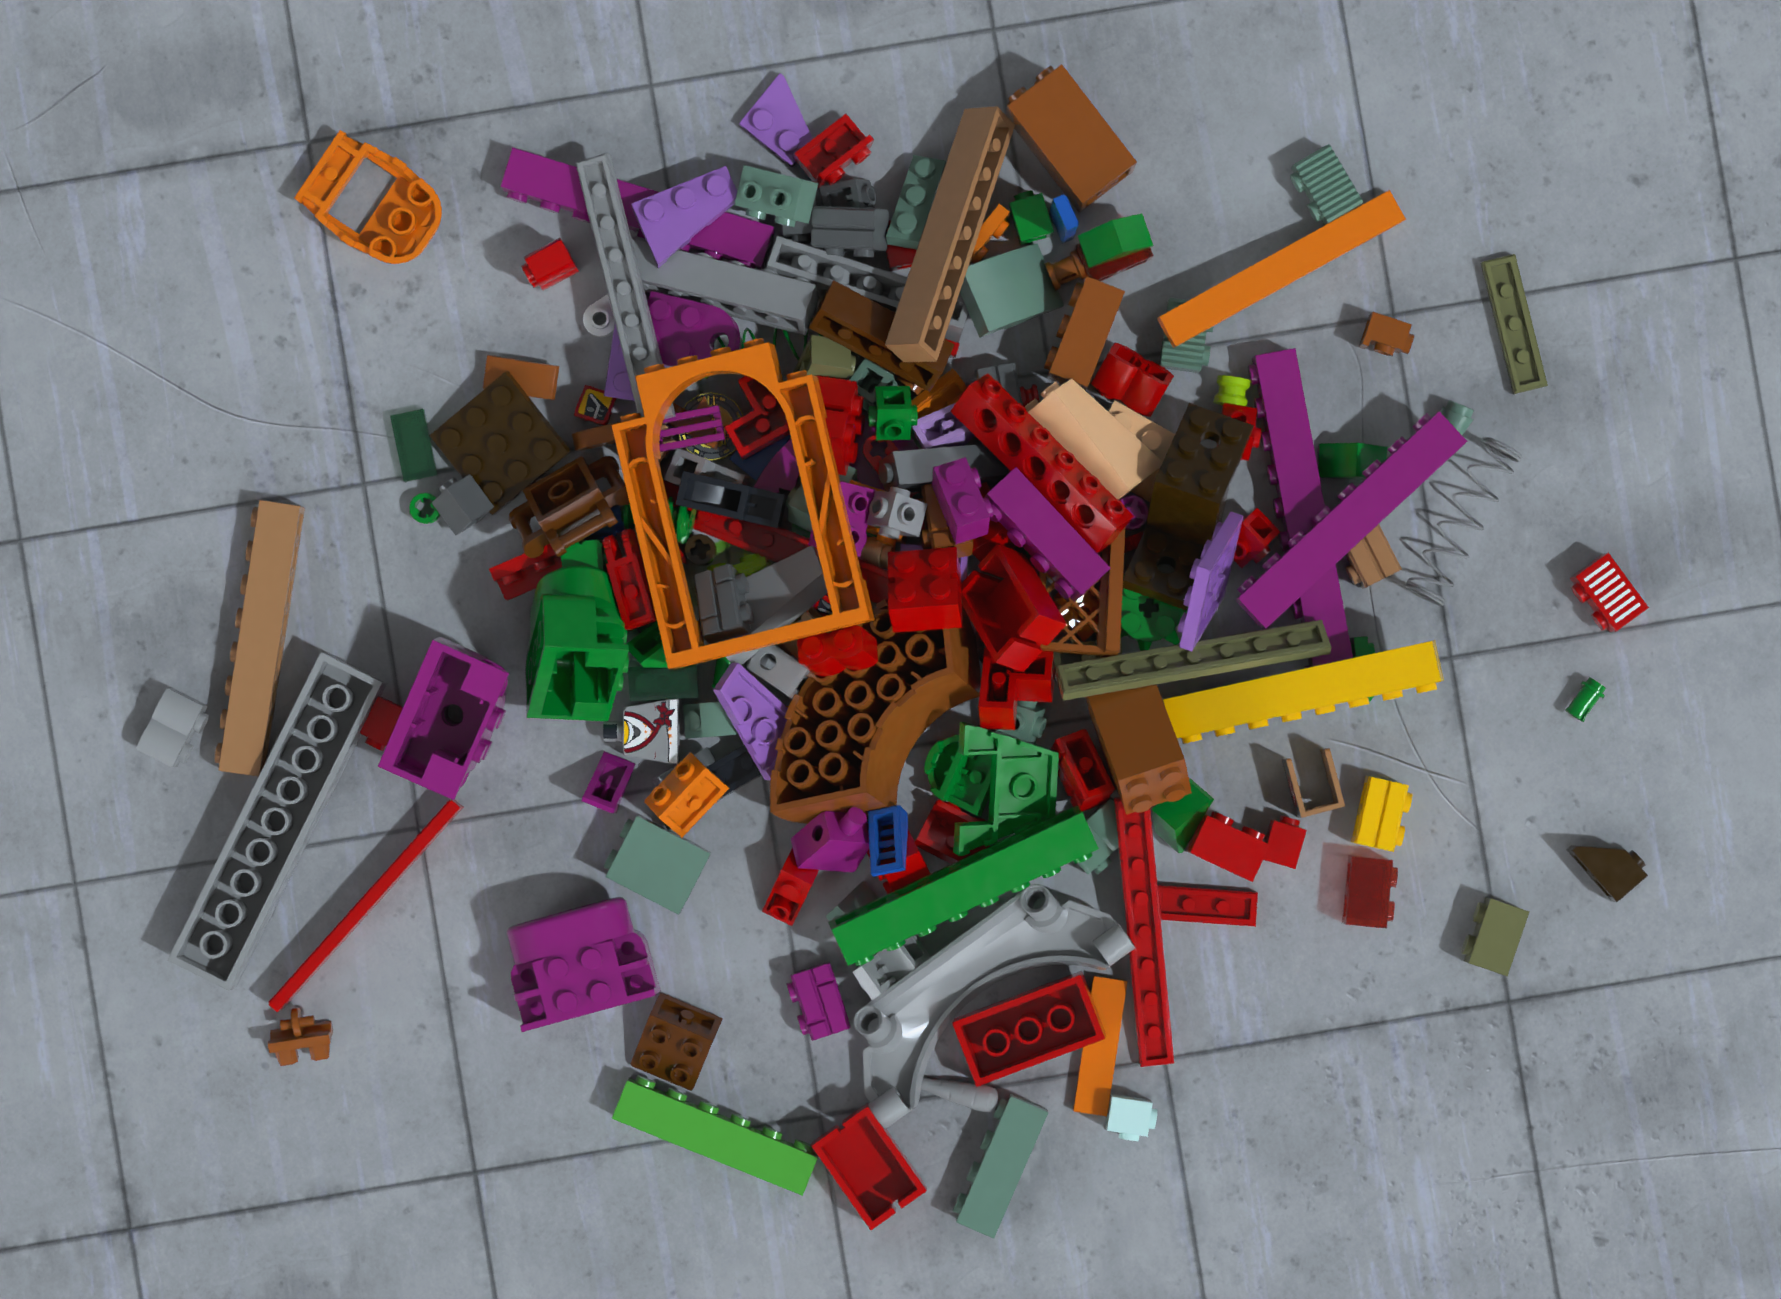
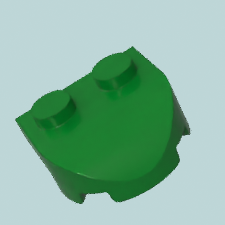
(959, 777)

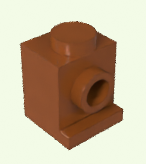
(1387, 335)

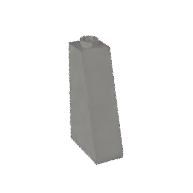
(783, 593)

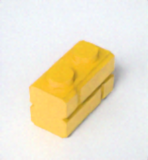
(1381, 814)

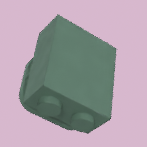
(656, 863)

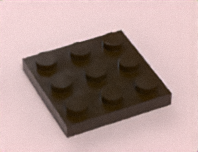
(501, 441)

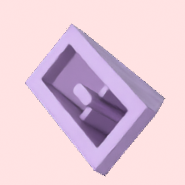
(941, 430)

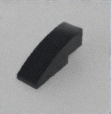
(731, 500)

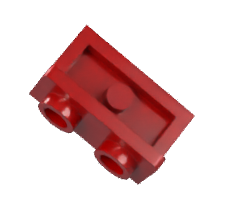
(833, 151)
(938, 831)

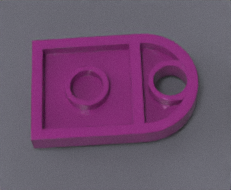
(689, 327)

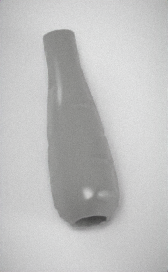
(966, 1094)

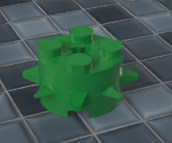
(1144, 629)

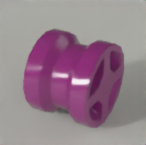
(1138, 509)

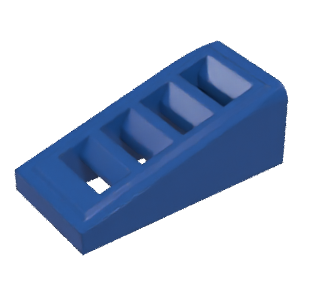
(876, 820)

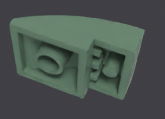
(1008, 290)

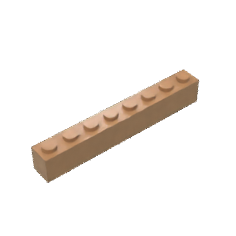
(950, 235)
(261, 638)

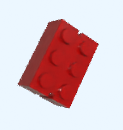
(1011, 613)
(869, 1166)

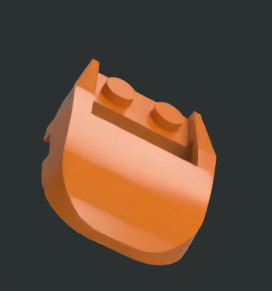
(400, 223)

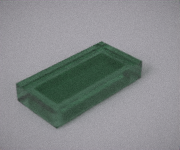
(414, 445)

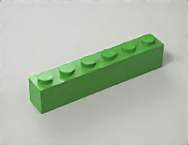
(715, 1135)

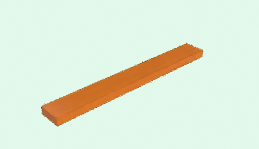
(1281, 269)

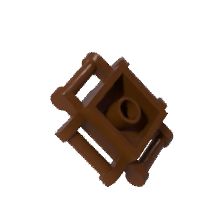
(569, 505)

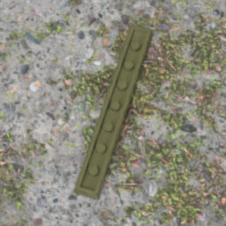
(1207, 658)

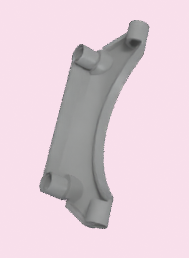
(929, 997)

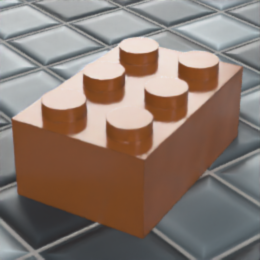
(1083, 332)

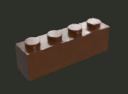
(864, 328)

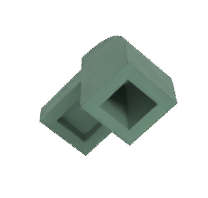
(707, 721)

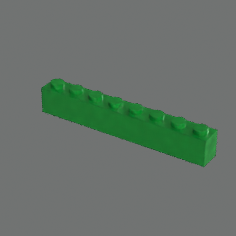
(963, 886)

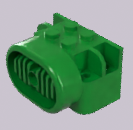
(575, 646)

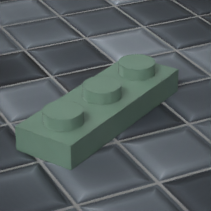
(915, 202)

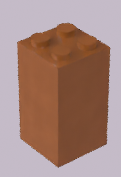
(1069, 137)
(1140, 747)

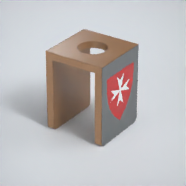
(1333, 781)

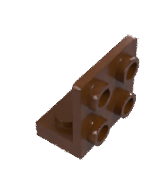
(676, 1041)

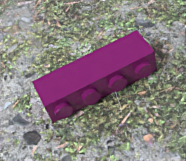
(1045, 535)

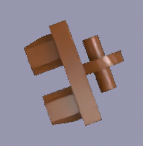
(300, 1033)

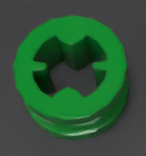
(415, 512)

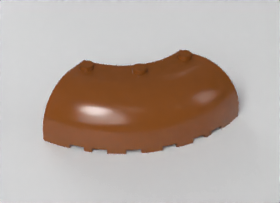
(857, 727)

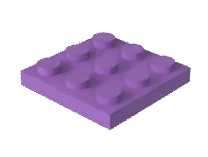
(1210, 580)

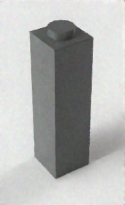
(915, 467)

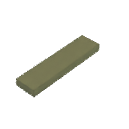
(1514, 324)

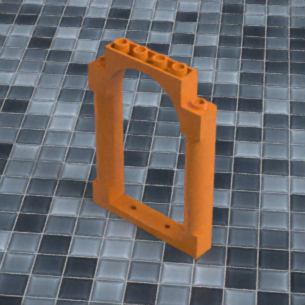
(639, 453)

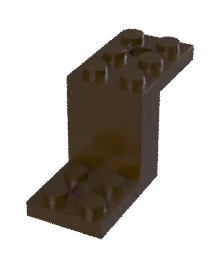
(1186, 503)

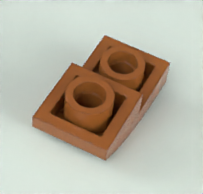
(534, 377)

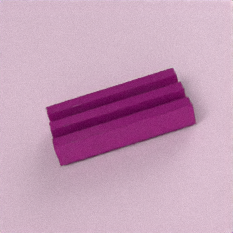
(717, 422)

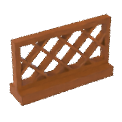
(1109, 608)

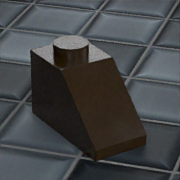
(1610, 868)

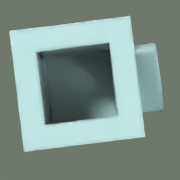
(1130, 1116)

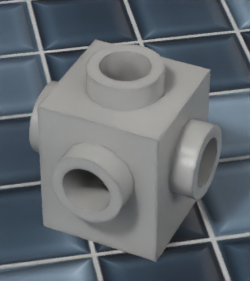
(896, 513)

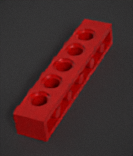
(1025, 444)

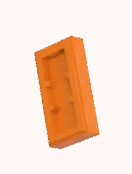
(944, 393)

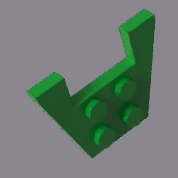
(1020, 786)

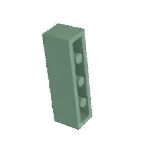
(1000, 1166)

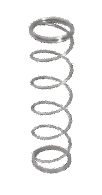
(1490, 445)

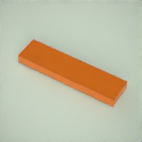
(1099, 1058)

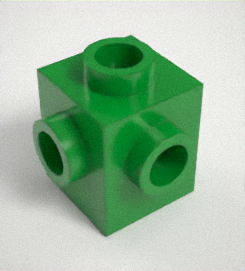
(892, 413)

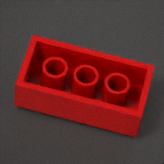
(1029, 1028)

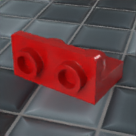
(523, 573)

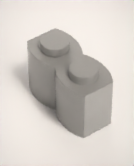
(172, 728)

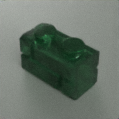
(663, 683)

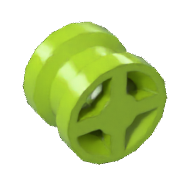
(1231, 390)

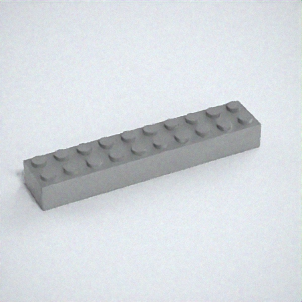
(276, 822)

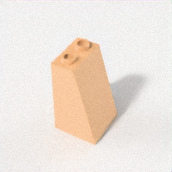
(1094, 437)

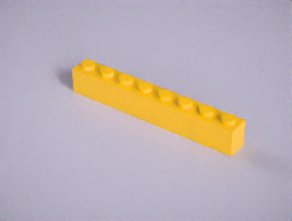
(1304, 690)

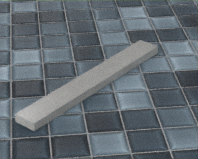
(620, 269)

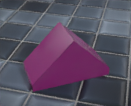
(608, 783)

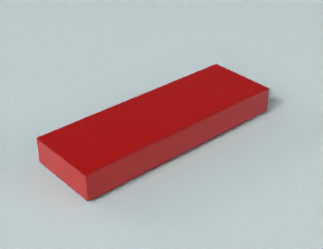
(1208, 905)

